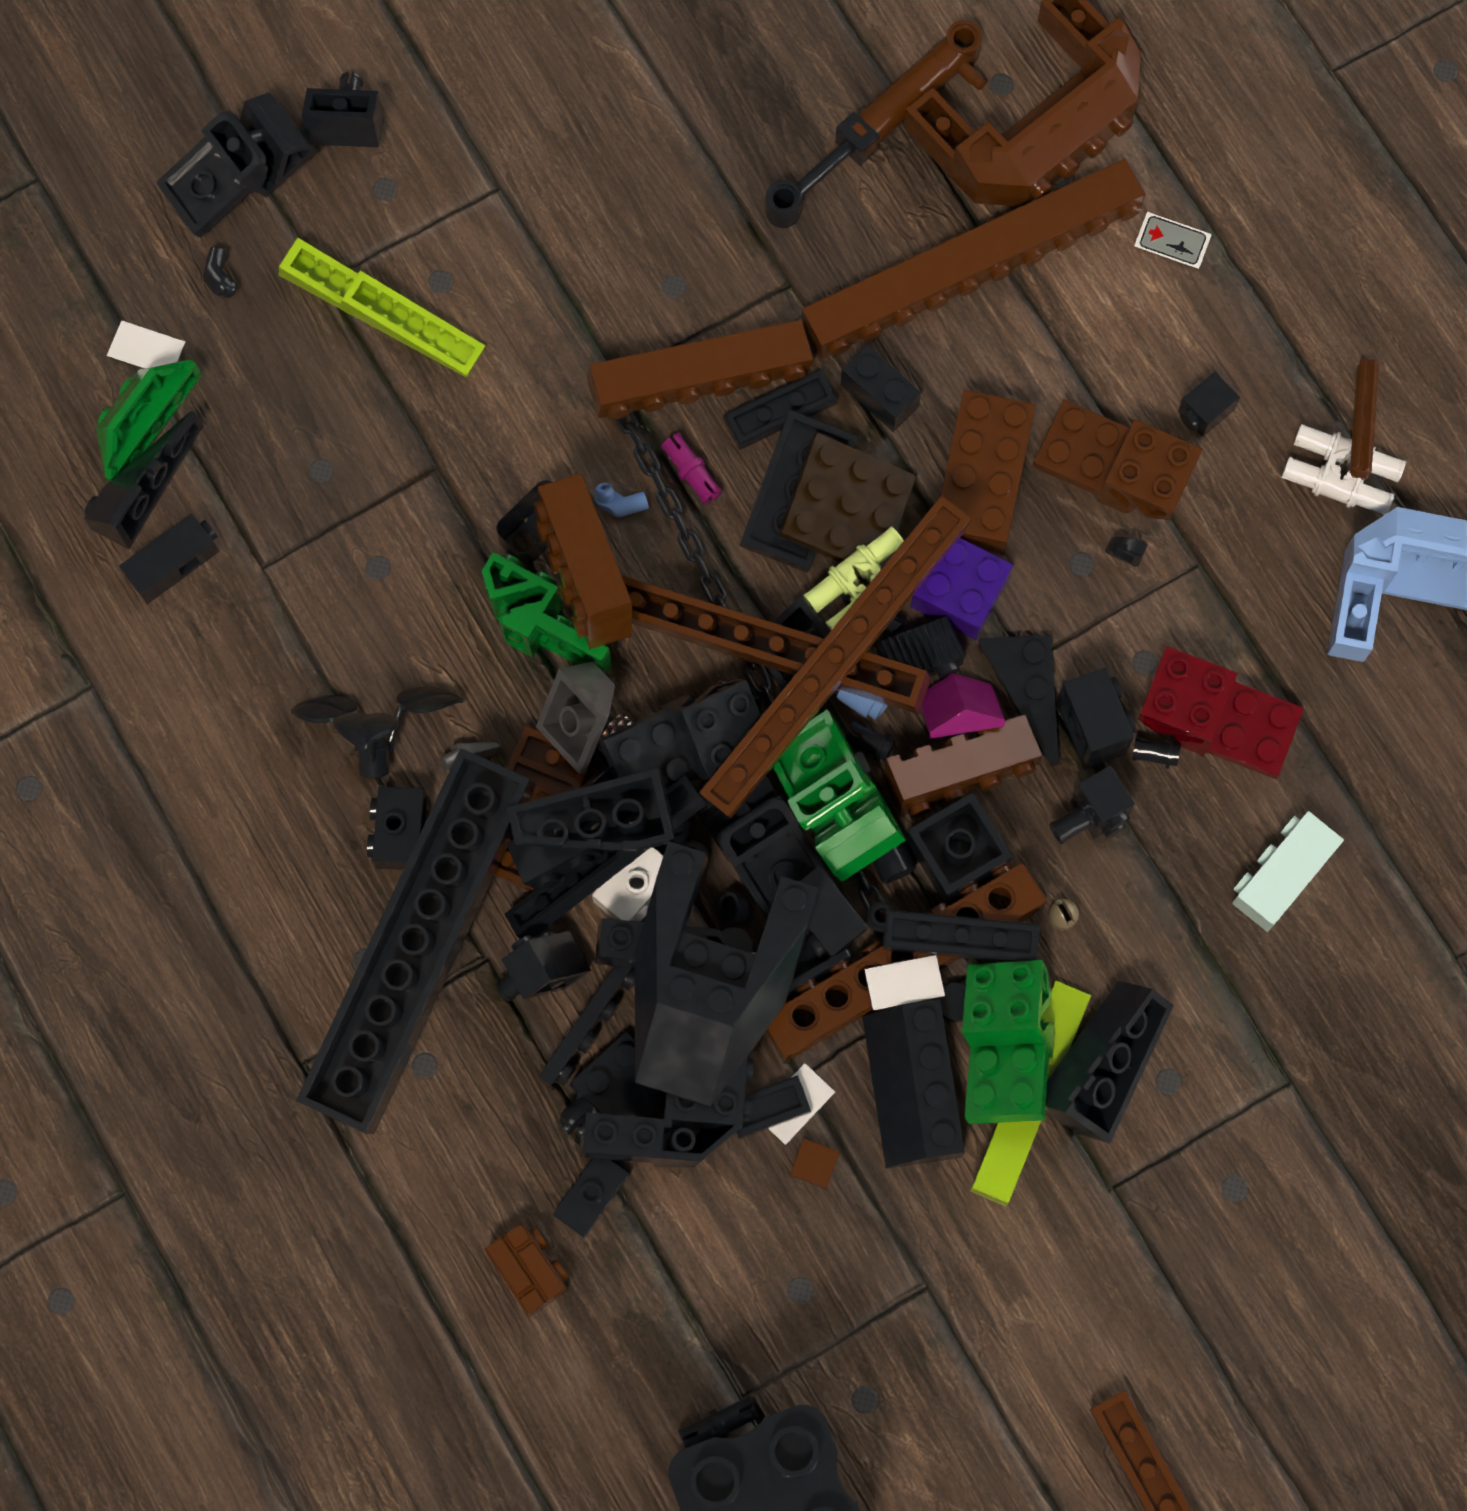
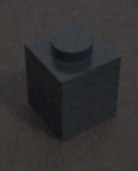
(1208, 404)

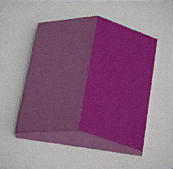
(960, 707)

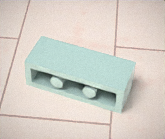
(1286, 870)

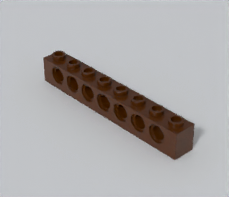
(792, 1040)

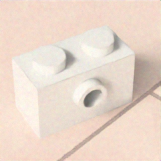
(630, 890)

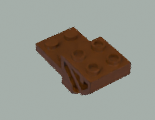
(1118, 463)

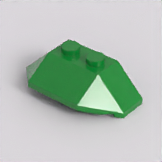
(142, 412)

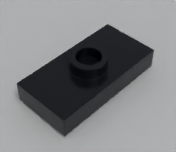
(591, 1195)

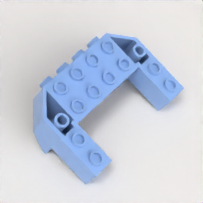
(1399, 556)

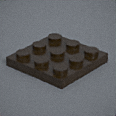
(844, 499)

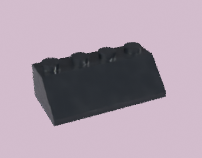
(913, 1084)

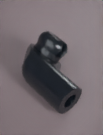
(215, 276)

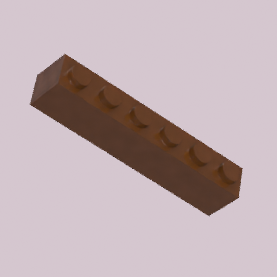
(699, 369)

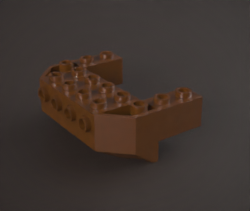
(1056, 133)

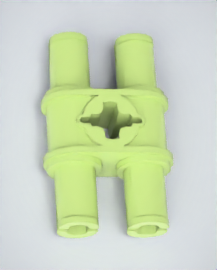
(844, 577)

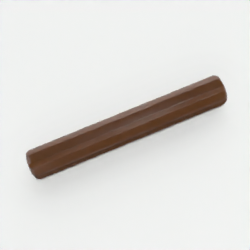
(1364, 418)

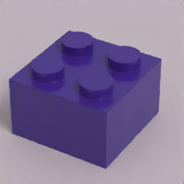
(963, 588)

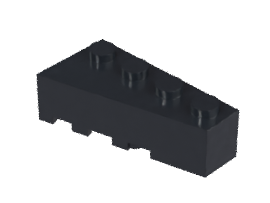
(1107, 1061)

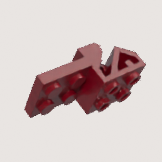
(1217, 715)

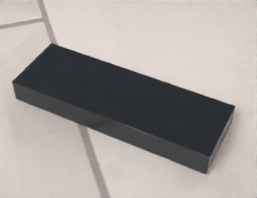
(767, 414)

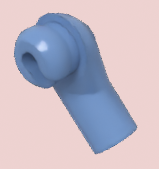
(616, 504)

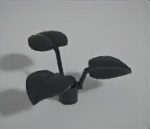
(368, 730)

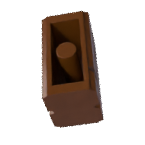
(526, 1268)

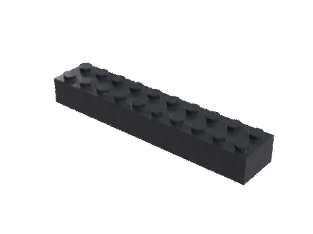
(415, 943)

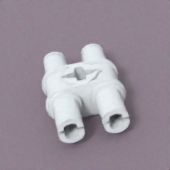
(1327, 479)

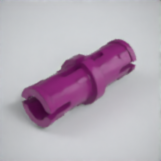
(691, 469)

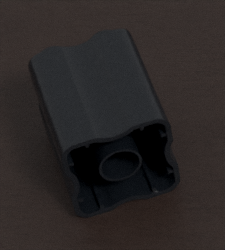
(775, 1467)

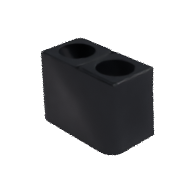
(514, 524)

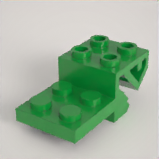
(530, 611)
(836, 798)
(1007, 1041)

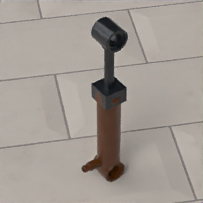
(862, 132)

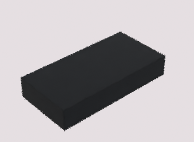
(775, 1106)

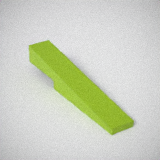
(380, 307)
(1014, 1139)

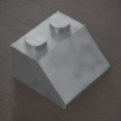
(577, 712)

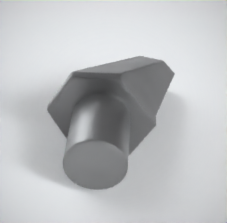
(482, 749)

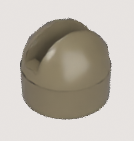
(1057, 918)

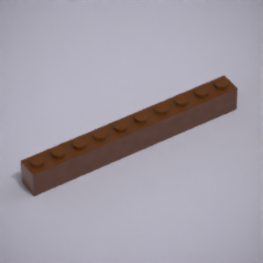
(973, 259)
(768, 644)

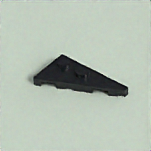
(1026, 673)

